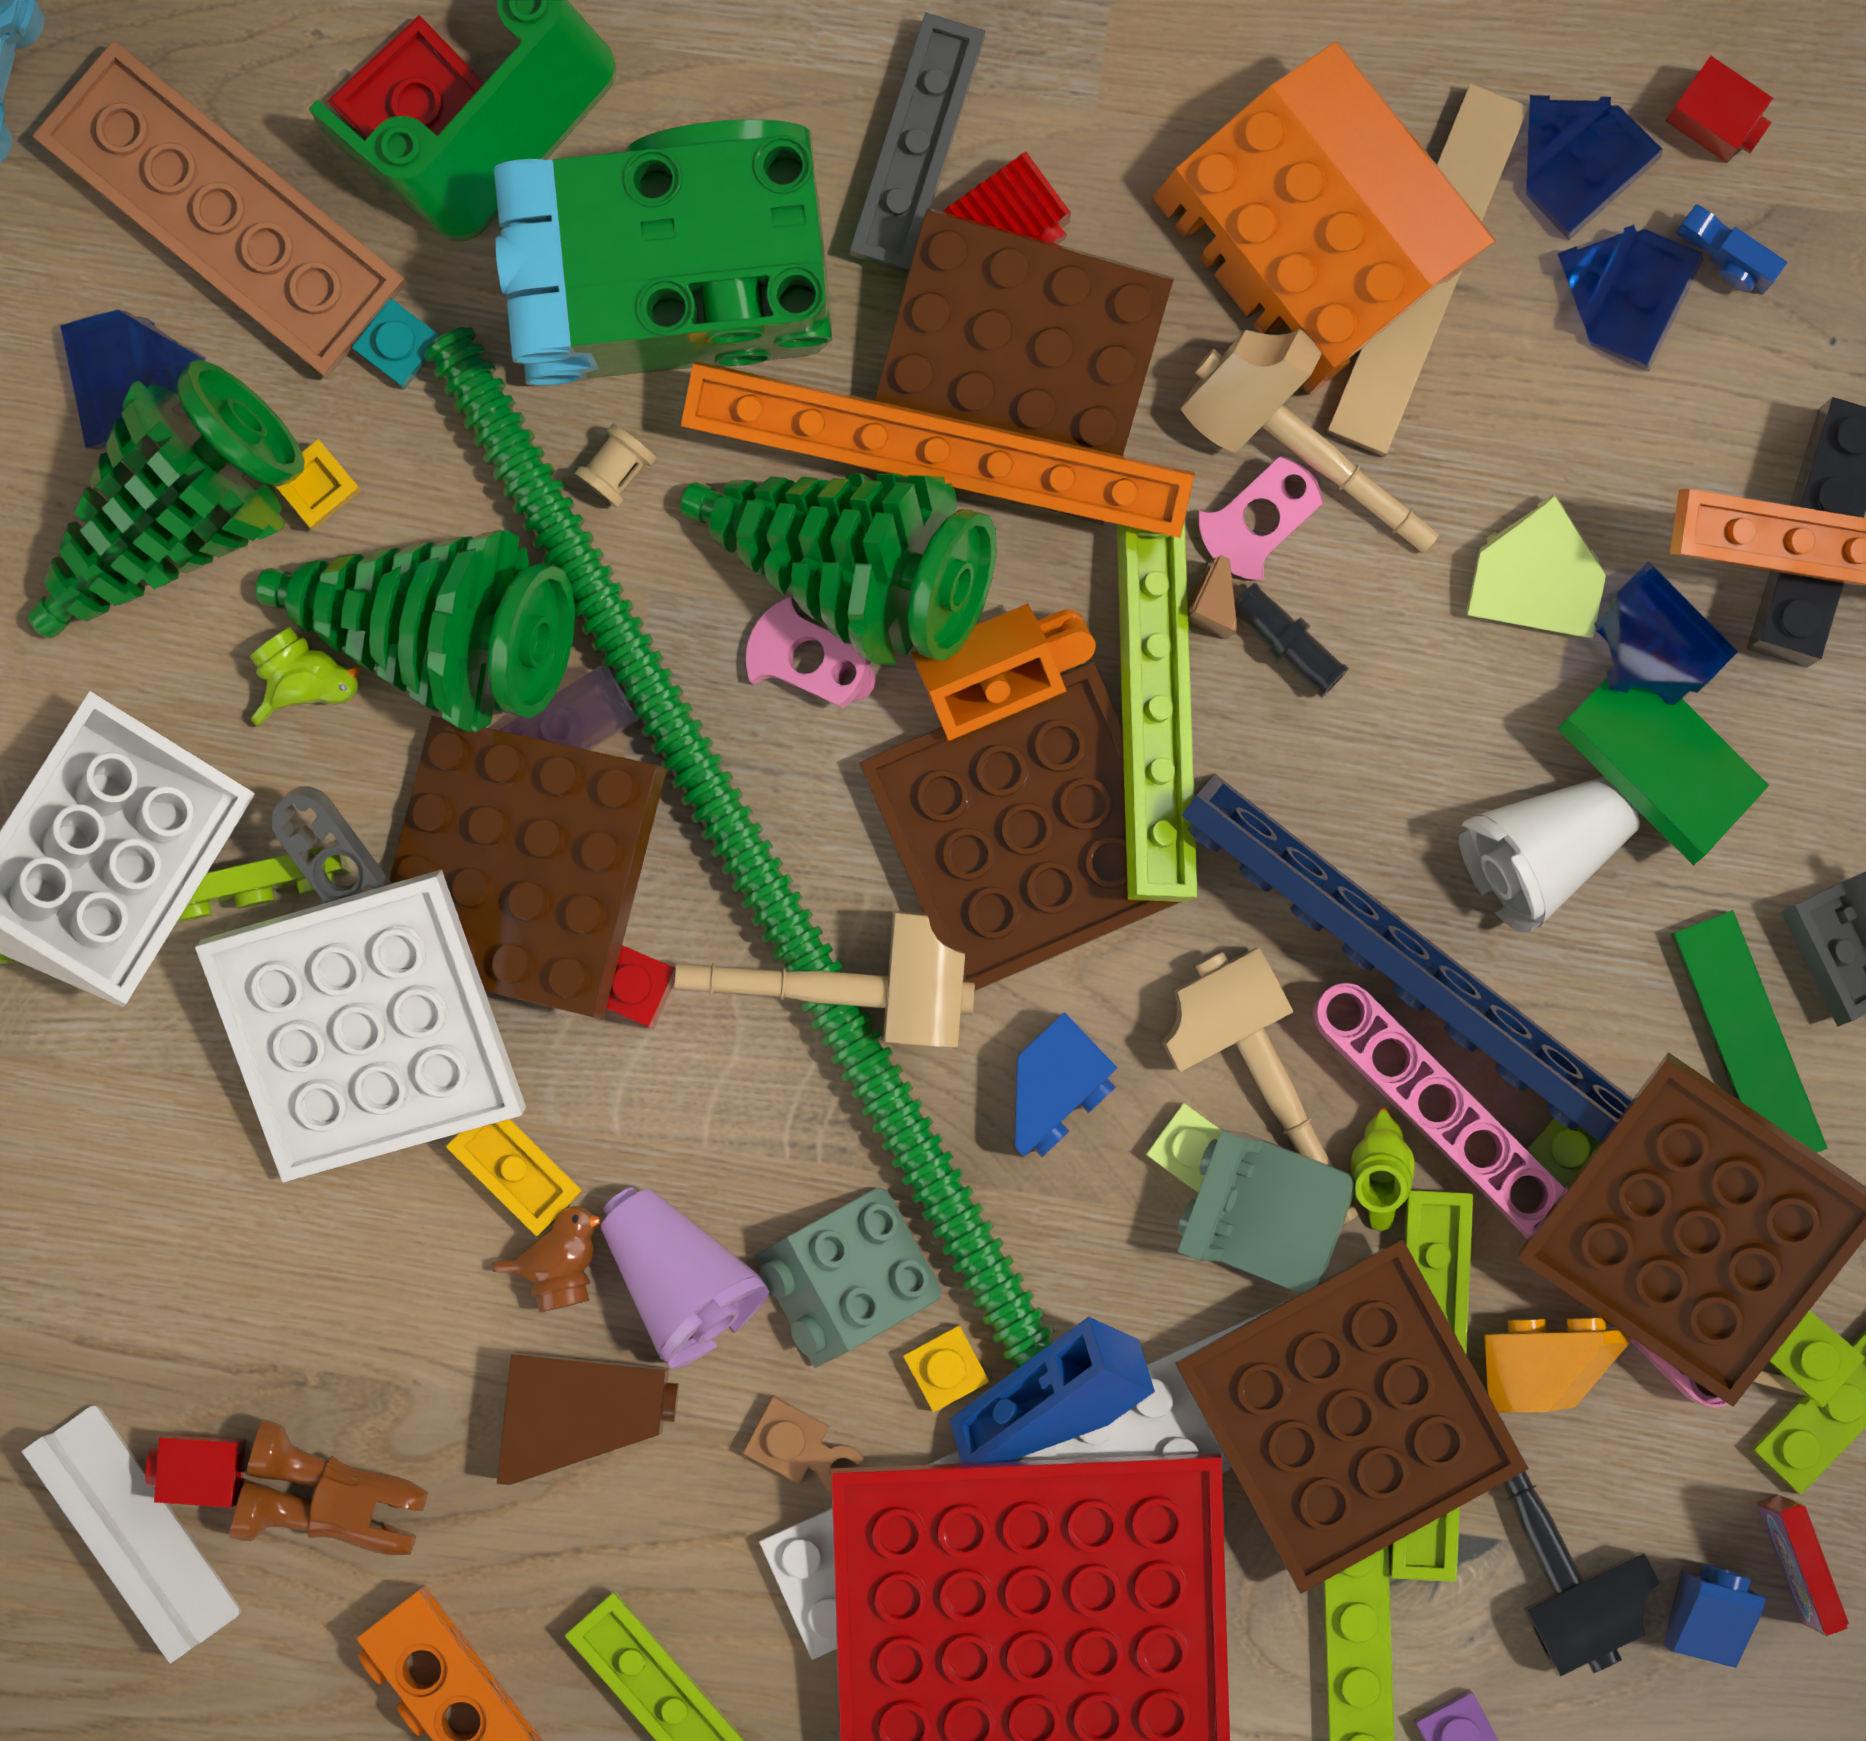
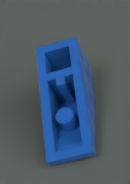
(1055, 1396)

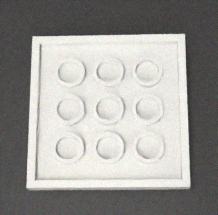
(361, 1026)

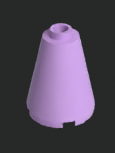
(678, 1276)

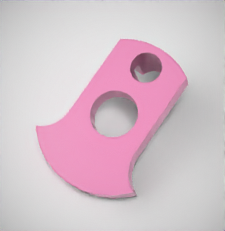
(1228, 534)
(772, 651)

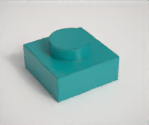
(396, 343)

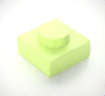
(1183, 1145)

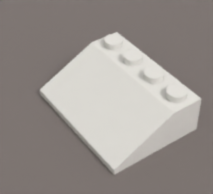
(109, 850)

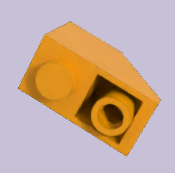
(1549, 1368)

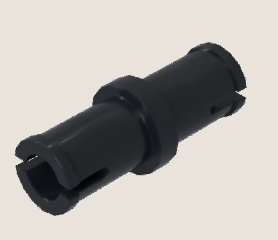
(1289, 640)

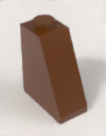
(577, 1410)

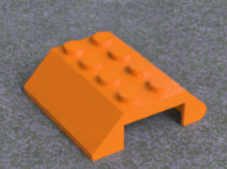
(1323, 210)

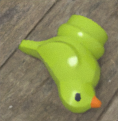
(299, 675)
(1382, 1169)

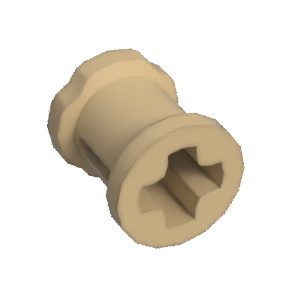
(615, 465)

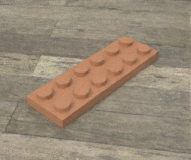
(219, 209)

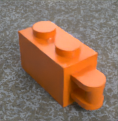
(1004, 667)

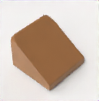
(1213, 600)

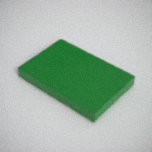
(1665, 764)

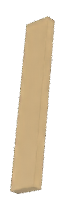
(1394, 358)

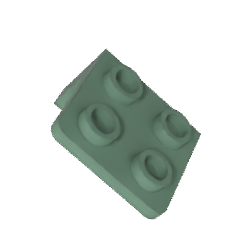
(1266, 1211)
(848, 1277)

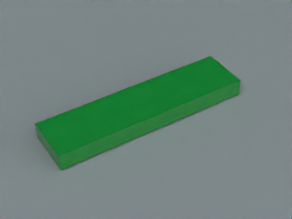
(1745, 1026)

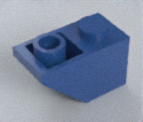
(1053, 1079)
(1713, 1615)

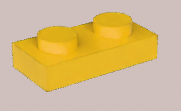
(516, 1172)

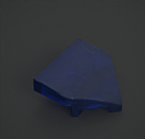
(1582, 158)
(1630, 291)
(111, 354)
(1660, 639)

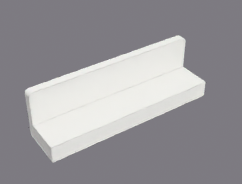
(130, 1535)

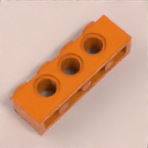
(464, 1677)

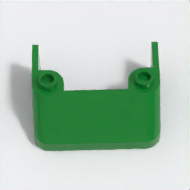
(515, 115)

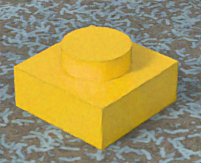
(320, 487)
(946, 1368)

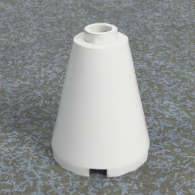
(1545, 847)

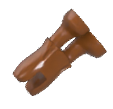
(340, 1502)

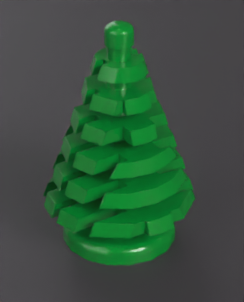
(170, 494)
(862, 555)
(445, 620)

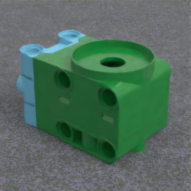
(665, 253)

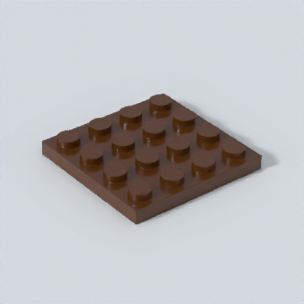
(1023, 335)
(1016, 830)
(535, 854)
(1700, 1230)
(1351, 1416)

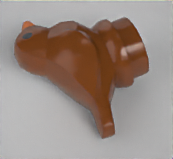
(558, 1260)

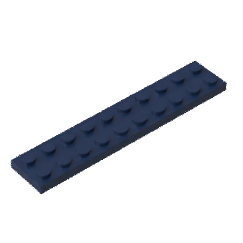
(1418, 967)

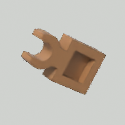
(792, 1443)

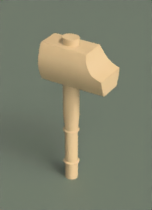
(1248, 392)
(919, 994)
(1233, 1006)

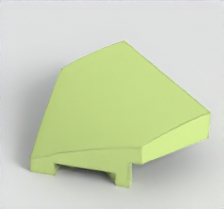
(1539, 574)

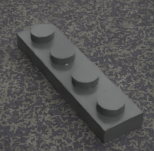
(917, 142)

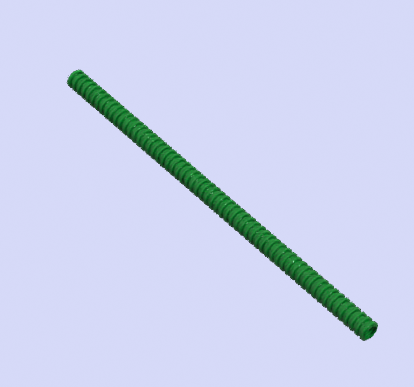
(736, 839)

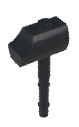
(1585, 1616)

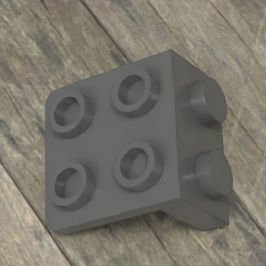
(1833, 944)

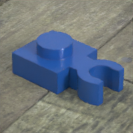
(1742, 259)

